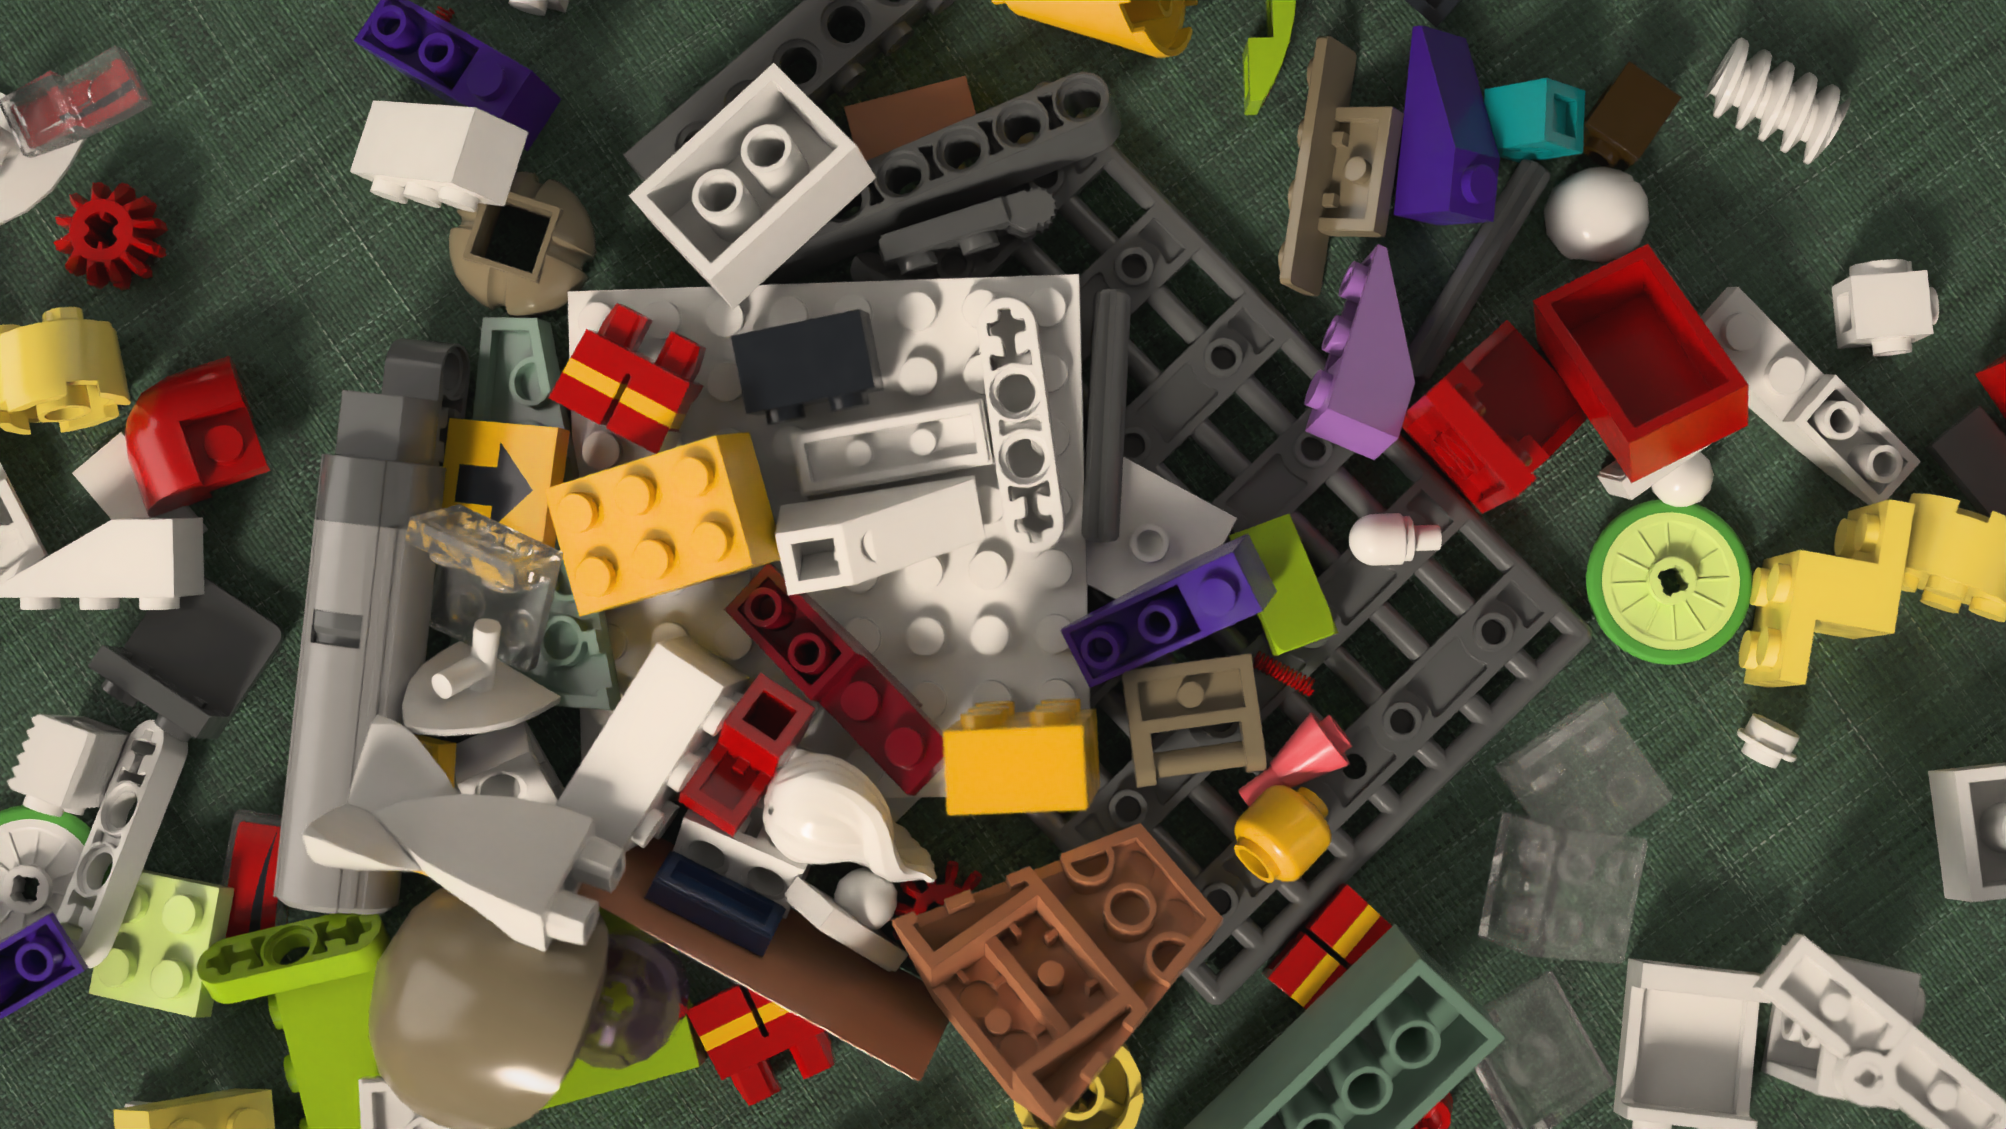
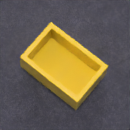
(663, 522)
(1022, 759)

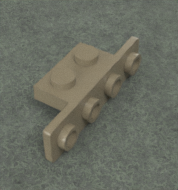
(1341, 168)

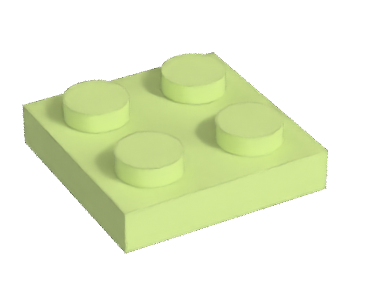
(161, 942)

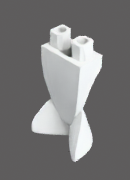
(496, 853)

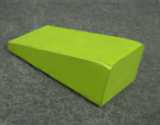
(1298, 609)

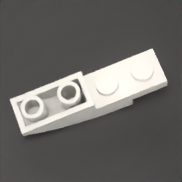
(1805, 405)

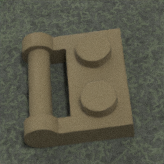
(1188, 698)

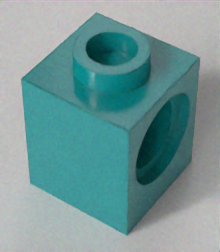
(1536, 119)

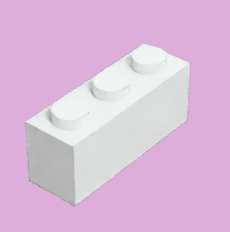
(438, 154)

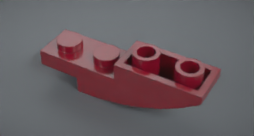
(841, 677)

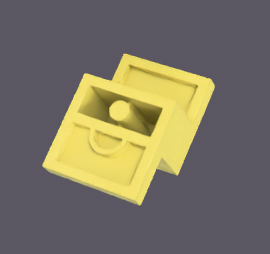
(1827, 594)

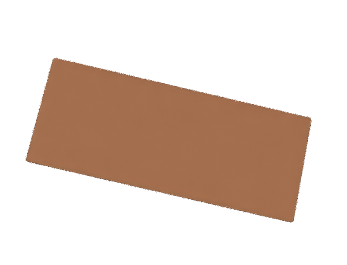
(801, 971)

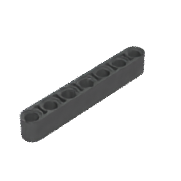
(946, 188)

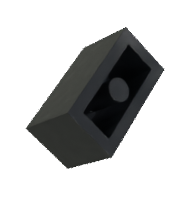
(808, 365)

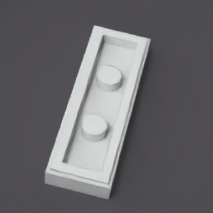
(892, 448)

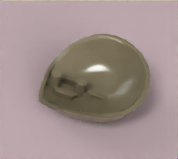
(476, 1021)

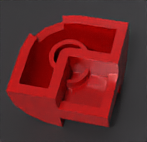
(192, 437)

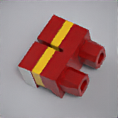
(627, 389)
(1346, 927)
(742, 1046)

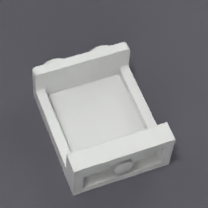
(1687, 1046)

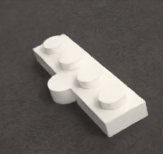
(1875, 1046)

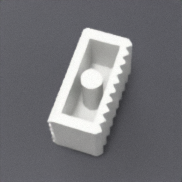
(67, 763)

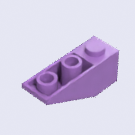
(1368, 371)

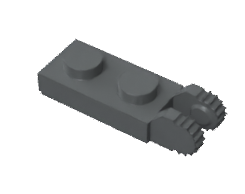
(968, 229)

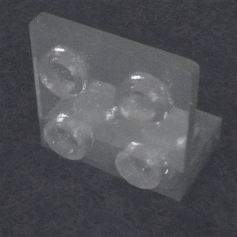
(491, 575)
(1586, 772)
(1562, 890)

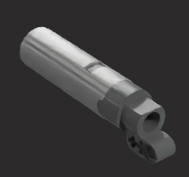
(365, 605)

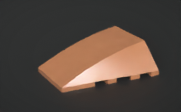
(1061, 962)

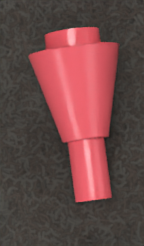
(1309, 753)

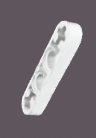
(1010, 427)
(145, 775)

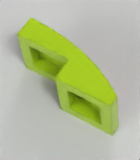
(1266, 55)

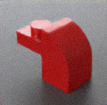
(751, 746)

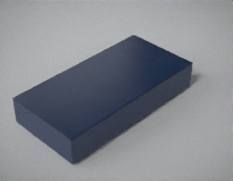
(715, 903)

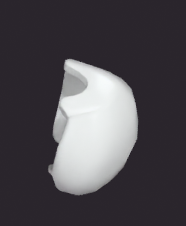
(1597, 214)

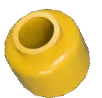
(1282, 833)

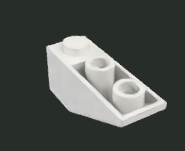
(875, 532)
(118, 560)

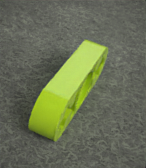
(234, 965)

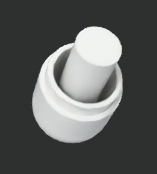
(1391, 539)

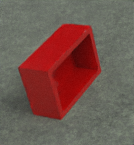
(1641, 363)

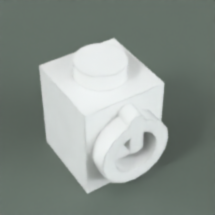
(1884, 307)

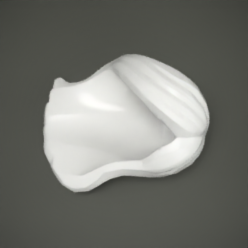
(833, 813)

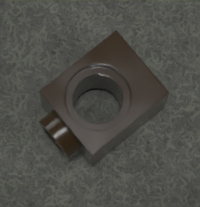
(1626, 118)

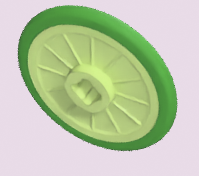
(1629, 595)

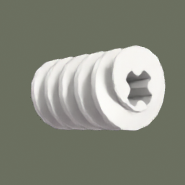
(1777, 100)

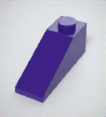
(1447, 139)

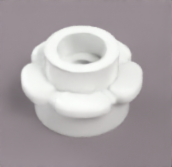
(1768, 741)

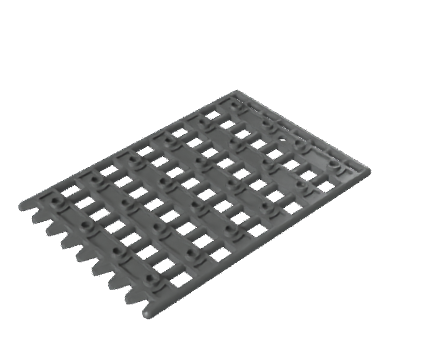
(1395, 719)

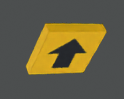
(504, 472)

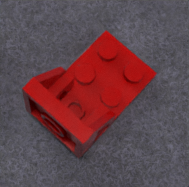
(1495, 419)

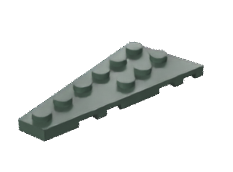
(513, 387)

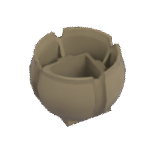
(560, 262)

